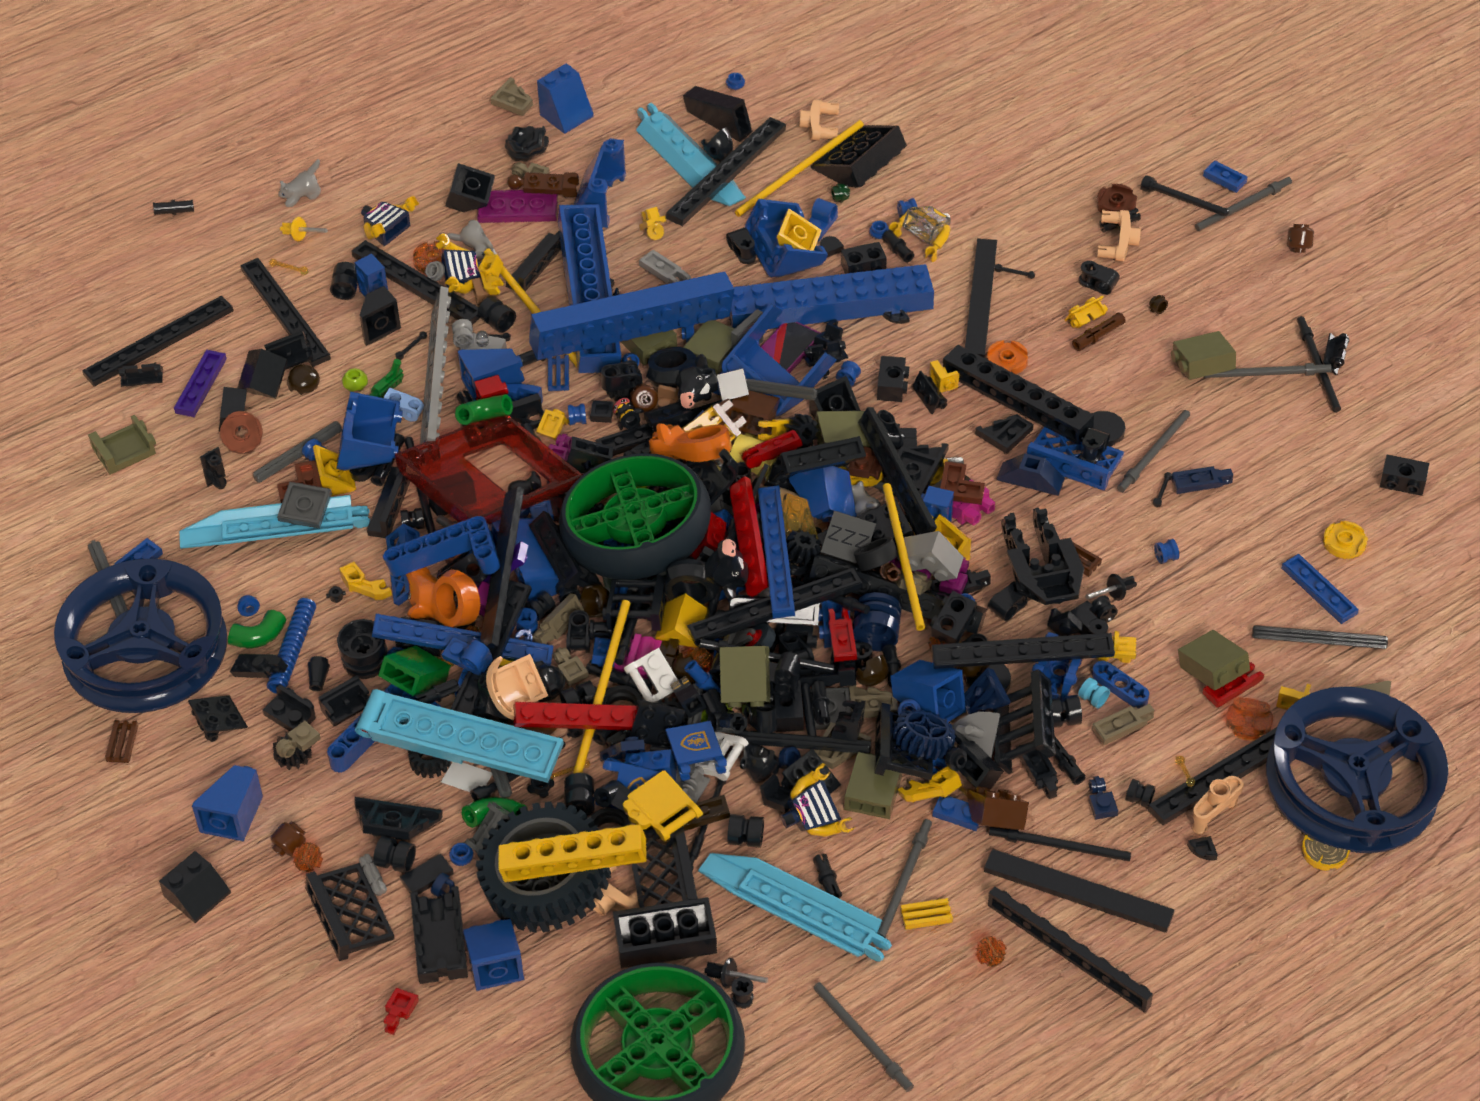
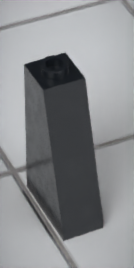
(719, 111)

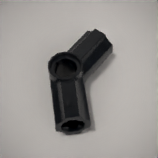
(720, 717)

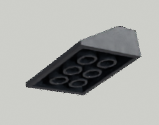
(861, 155)

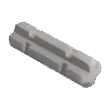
(372, 875)

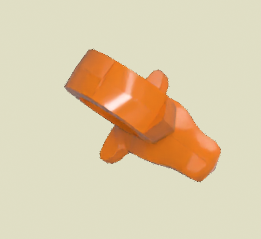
(694, 446)
(435, 597)

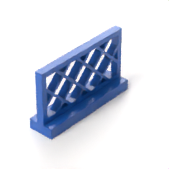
(1070, 464)

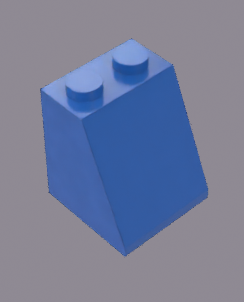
(563, 99)
(485, 363)
(826, 491)
(931, 688)
(229, 804)
(493, 954)

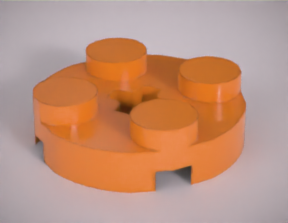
(1015, 350)

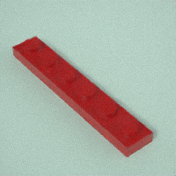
(749, 535)
(574, 716)

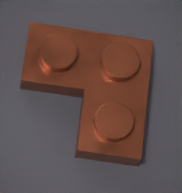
(306, 474)
(964, 490)

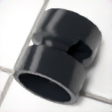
(344, 281)
(496, 314)
(582, 695)
(1070, 709)
(579, 792)
(745, 830)
(394, 854)

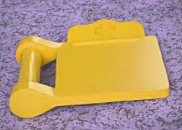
(659, 801)

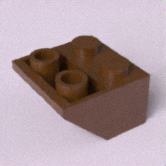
(755, 408)
(997, 808)

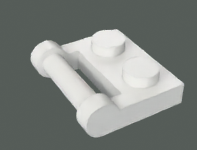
(658, 673)
(725, 742)

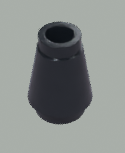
(317, 672)

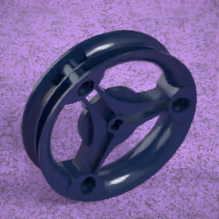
(140, 636)
(1356, 769)

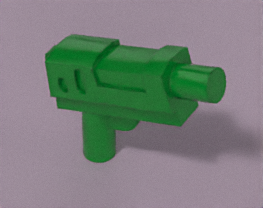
(391, 380)

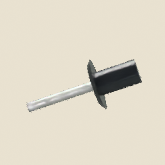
(1116, 587)
(728, 973)

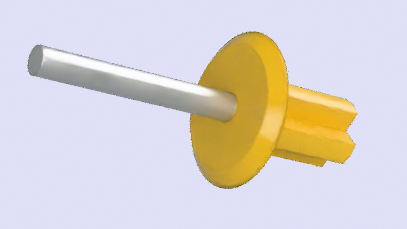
(298, 229)

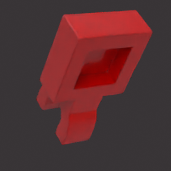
(399, 1006)

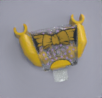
(926, 224)

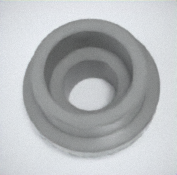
(431, 270)

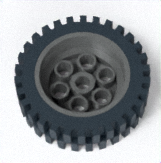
(541, 899)

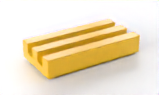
(926, 910)

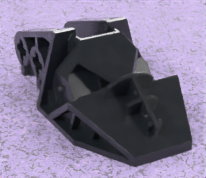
(1063, 569)

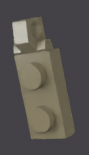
(557, 621)
(1122, 723)

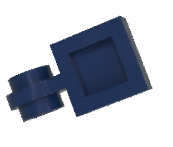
(1101, 804)

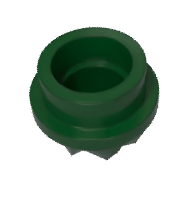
(840, 192)

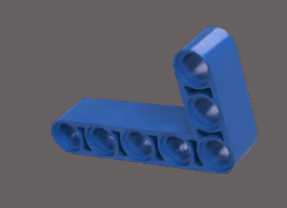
(443, 545)
(350, 745)

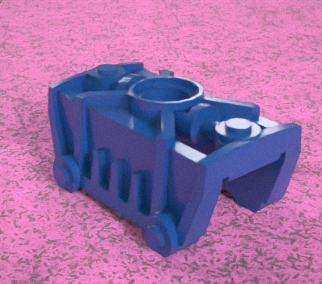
(1067, 680)

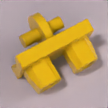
(652, 222)
(1124, 648)

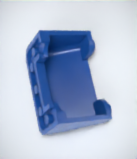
(603, 170)
(779, 260)
(368, 432)
(537, 569)

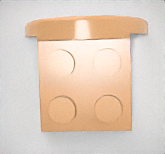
(514, 683)

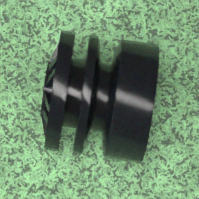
(360, 651)

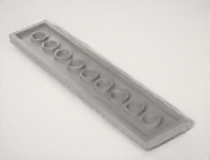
(435, 363)

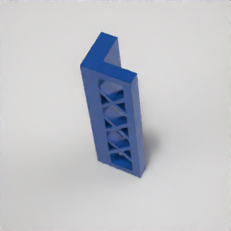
(405, 534)

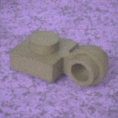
(520, 169)
(572, 668)
(301, 737)

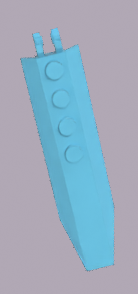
(682, 152)
(262, 523)
(798, 903)

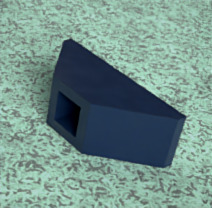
(1032, 473)

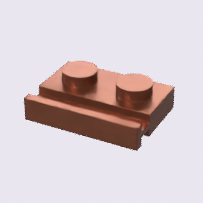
(866, 467)

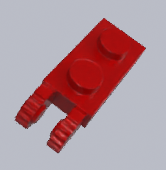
(771, 449)
(842, 636)
(1233, 688)

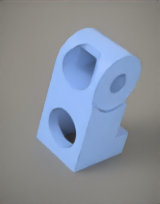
(409, 404)

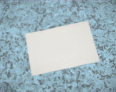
(732, 384)
(466, 776)

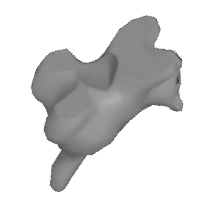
(303, 185)
(473, 237)
(862, 500)

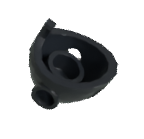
(720, 145)
(551, 678)
(759, 762)

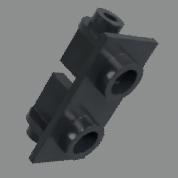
(834, 348)
(1336, 351)
(147, 374)
(928, 392)
(213, 468)

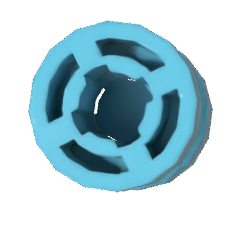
(1094, 693)

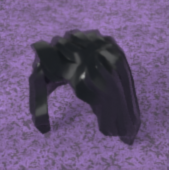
(526, 143)

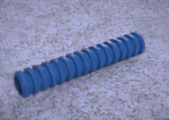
(293, 642)

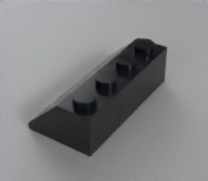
(665, 932)

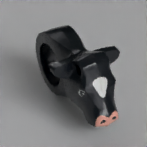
(683, 370)
(721, 571)

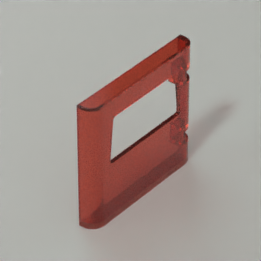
(467, 491)

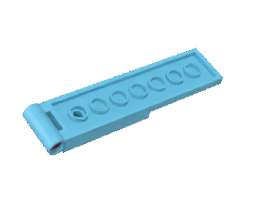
(458, 736)

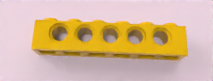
(590, 852)

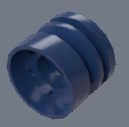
(881, 623)

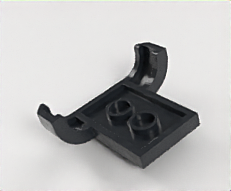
(715, 478)

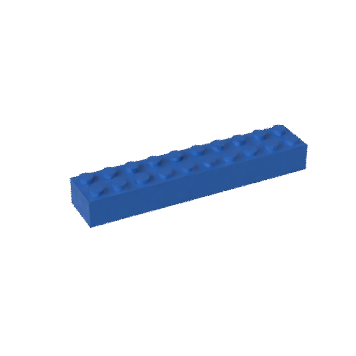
(586, 273)
(837, 296)
(630, 315)

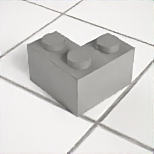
(935, 554)

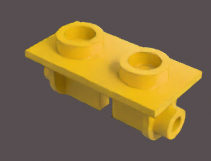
(1092, 307)

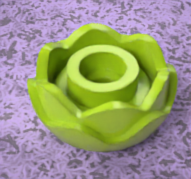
(354, 380)

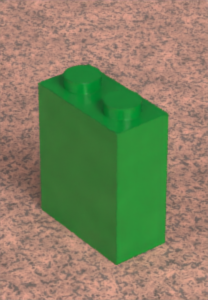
(414, 670)

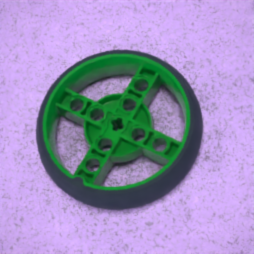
(634, 516)
(658, 1040)

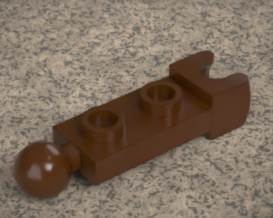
(545, 183)

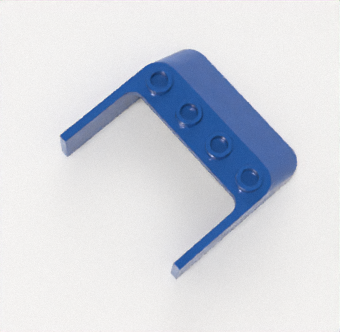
(761, 366)

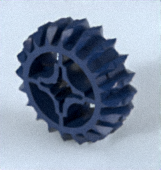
(924, 734)

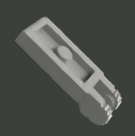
(663, 268)

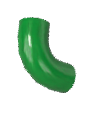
(484, 409)
(258, 635)
(475, 812)

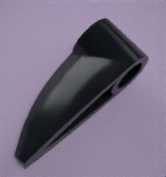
(612, 794)

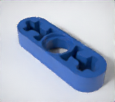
(1123, 693)

